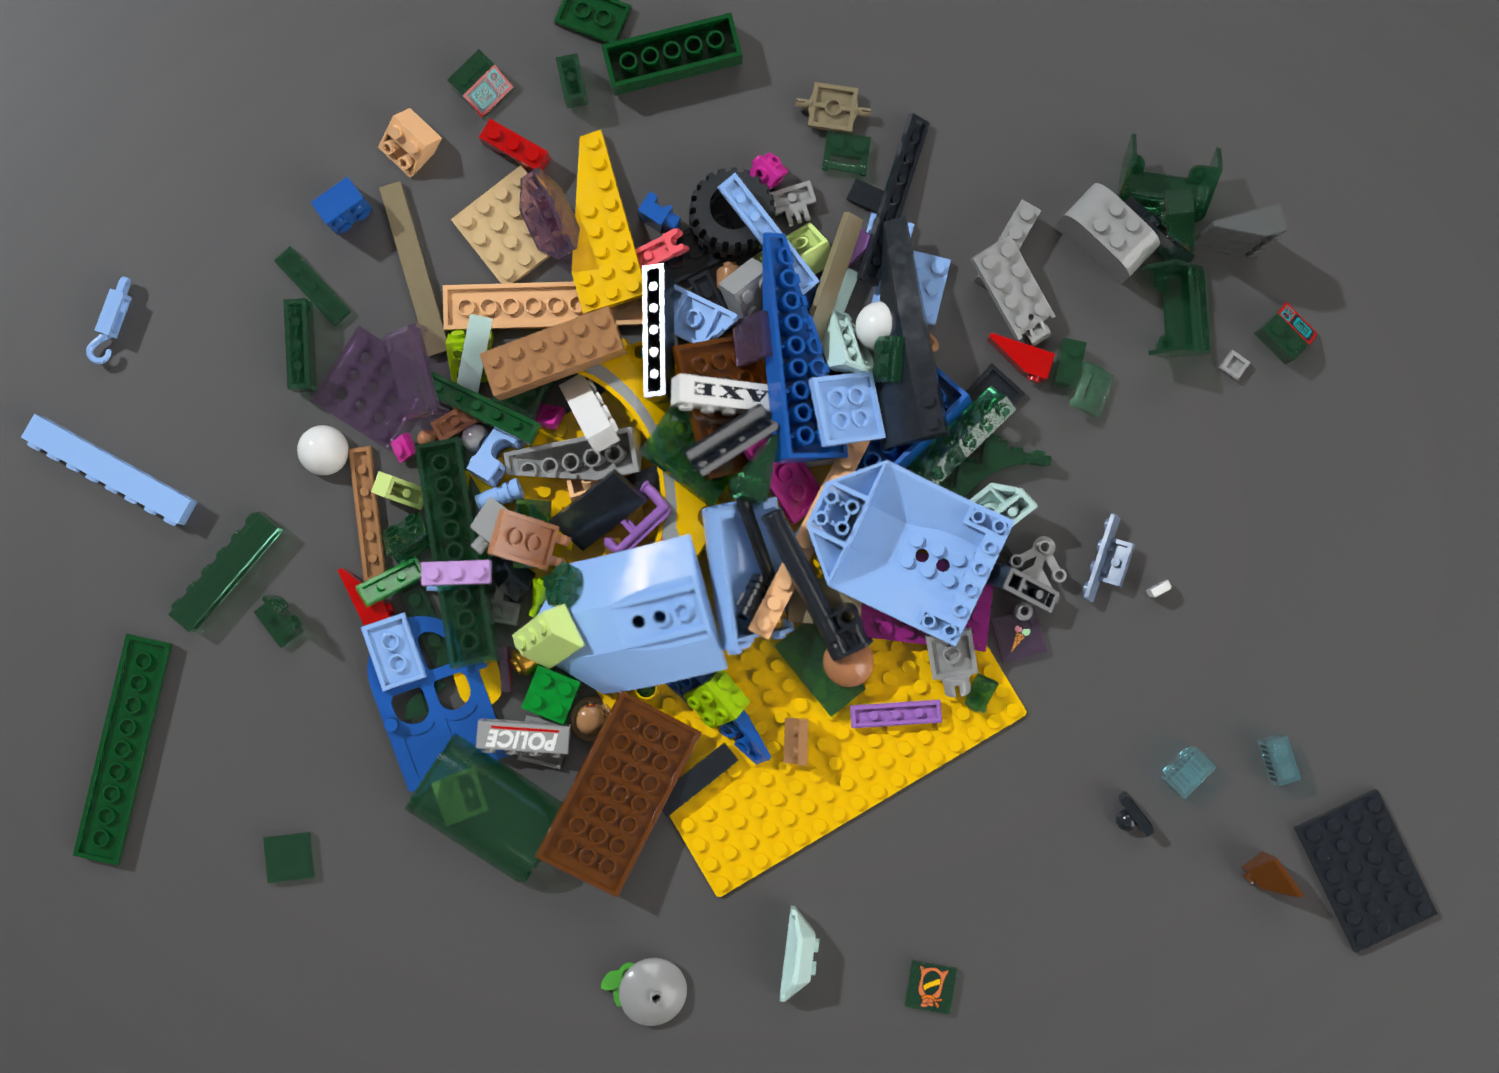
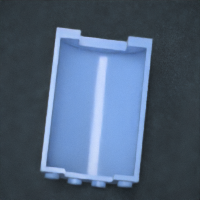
(731, 567)

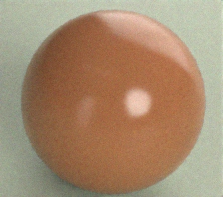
(851, 669)

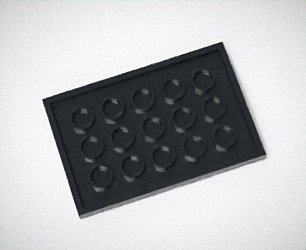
(1365, 870)

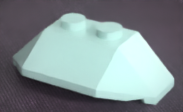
(842, 346)
(1005, 500)
(798, 958)

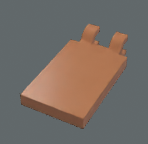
(526, 540)

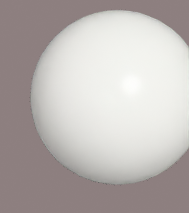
(873, 322)
(323, 450)

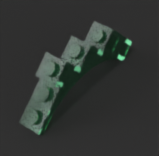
(992, 459)

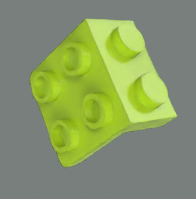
(454, 348)
(717, 700)

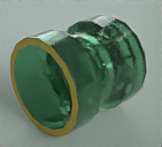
(647, 692)

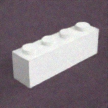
(589, 412)

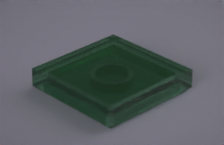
(288, 857)

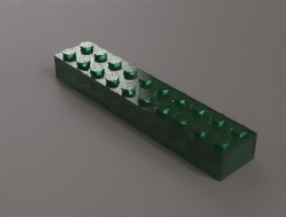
(449, 516)

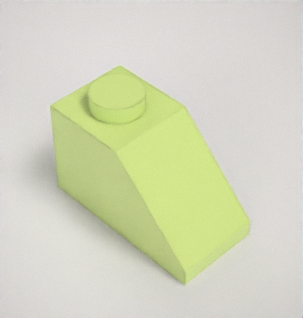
(398, 490)

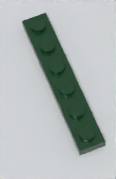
(486, 410)

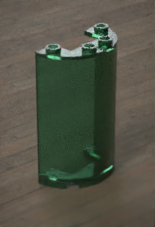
(485, 808)

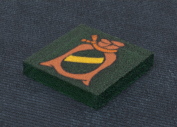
(930, 986)

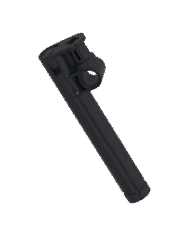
(838, 634)

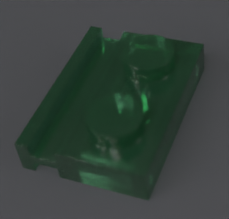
(888, 359)

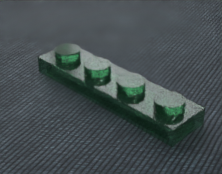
(420, 605)

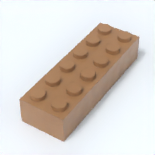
(553, 353)

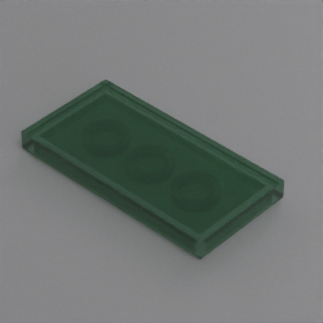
(804, 654)

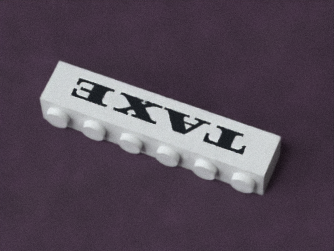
(717, 395)

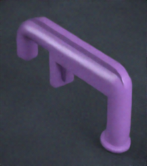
(639, 532)

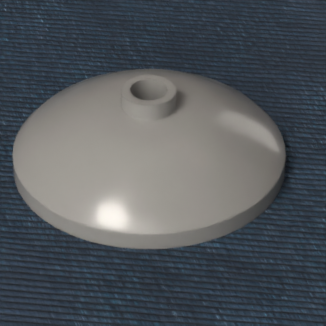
(643, 982)

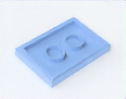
(393, 651)

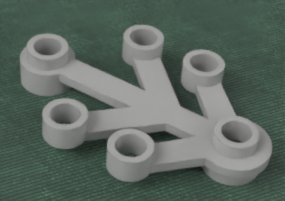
(1036, 570)

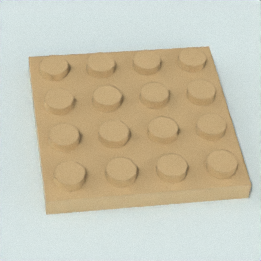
(499, 231)

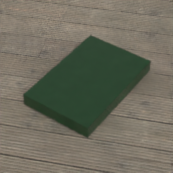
(594, 18)

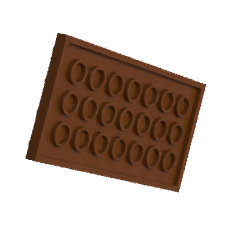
(618, 794)

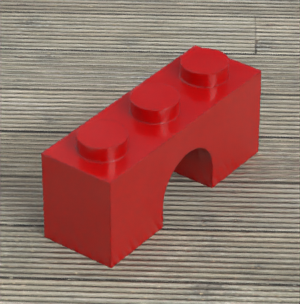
(513, 145)

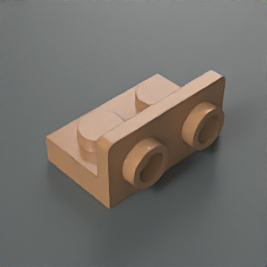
(796, 741)

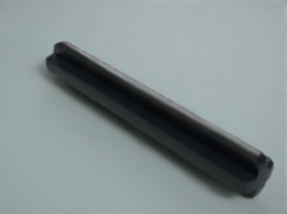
(756, 539)

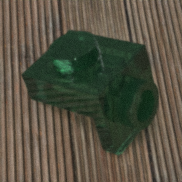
(981, 693)

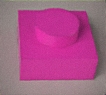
(550, 416)
(403, 447)

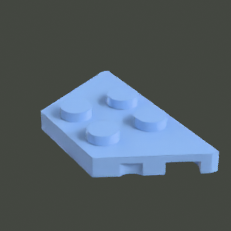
(699, 318)

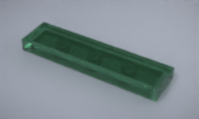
(312, 286)

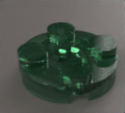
(563, 585)

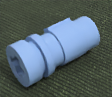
(503, 494)

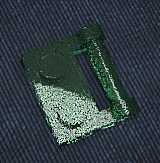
(846, 146)
(1096, 392)

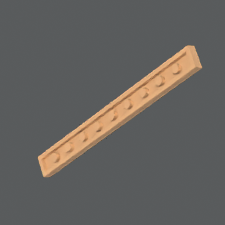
(782, 584)

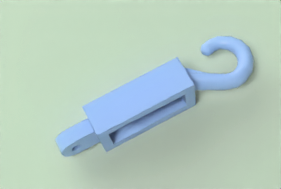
(110, 319)

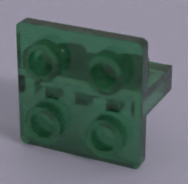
(406, 538)

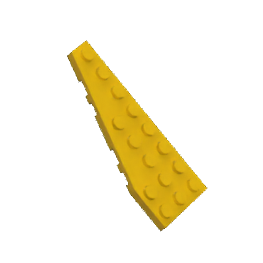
(605, 259)

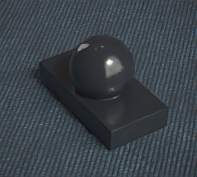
(1132, 816)

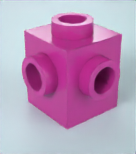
(768, 169)

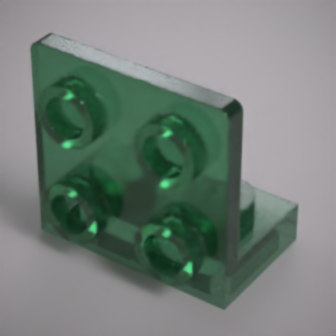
(278, 620)

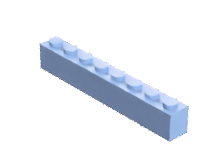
(108, 469)

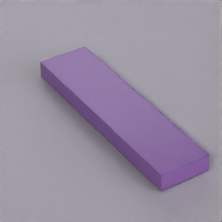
(895, 713)

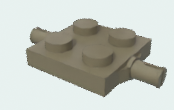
(833, 107)

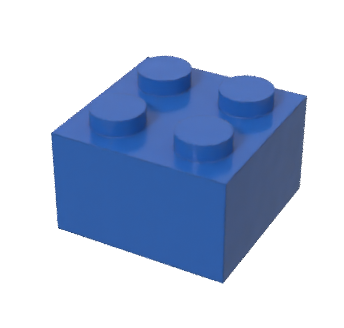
(342, 206)

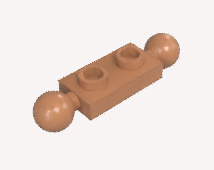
(447, 426)

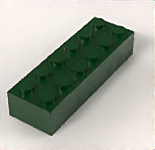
(672, 54)

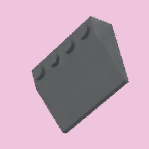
(1244, 232)

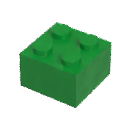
(552, 694)

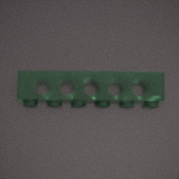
(965, 436)

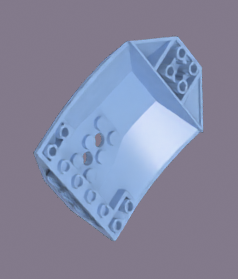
(875, 524)
(640, 583)

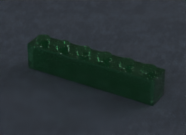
(225, 572)

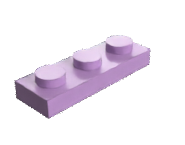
(456, 573)

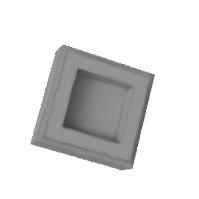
(1234, 365)

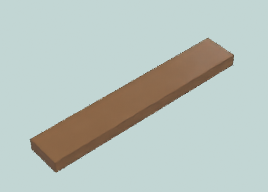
(367, 512)

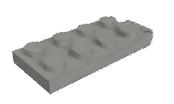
(1014, 290)

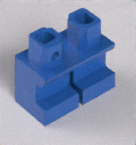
(657, 216)

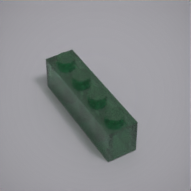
(300, 345)

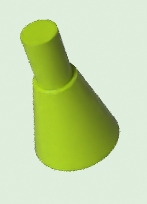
(538, 596)

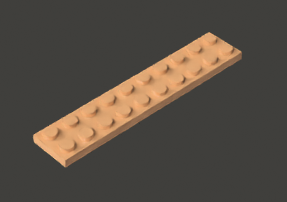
(524, 305)

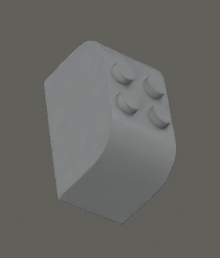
(1110, 231)

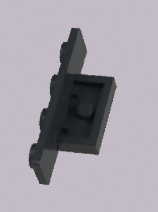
(1168, 248)

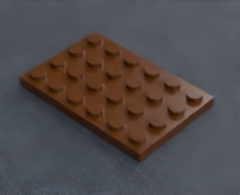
(716, 360)

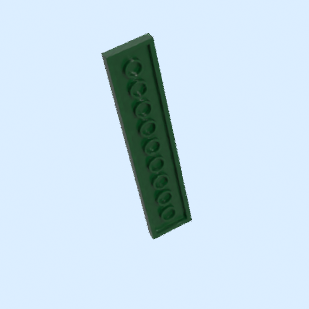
(122, 749)

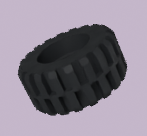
(713, 235)

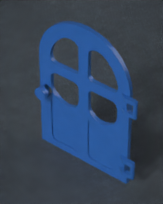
(421, 743)

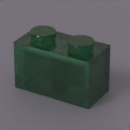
(572, 80)
(1068, 363)

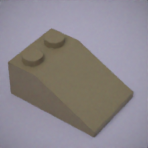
(798, 613)

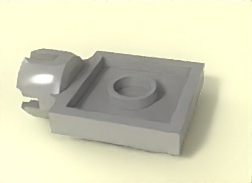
(952, 663)

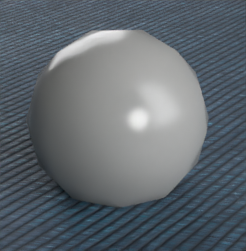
(473, 437)

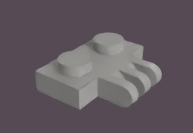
(794, 201)

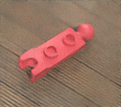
(661, 249)

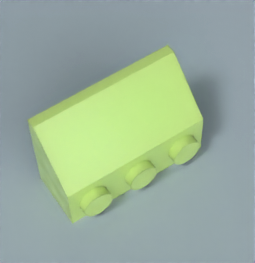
(809, 245)
(549, 637)

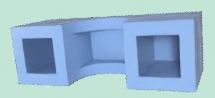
(486, 464)

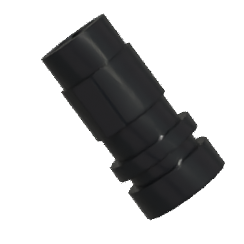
(752, 598)

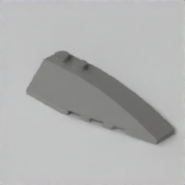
(577, 459)

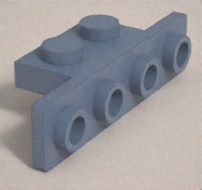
(1111, 560)

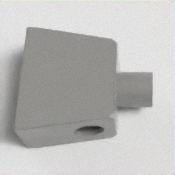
(484, 524)

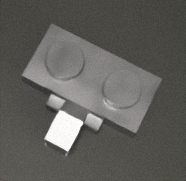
(503, 609)

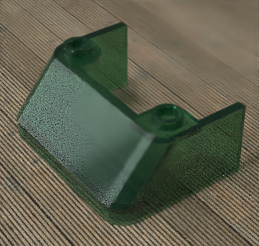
(1149, 186)
(1184, 309)

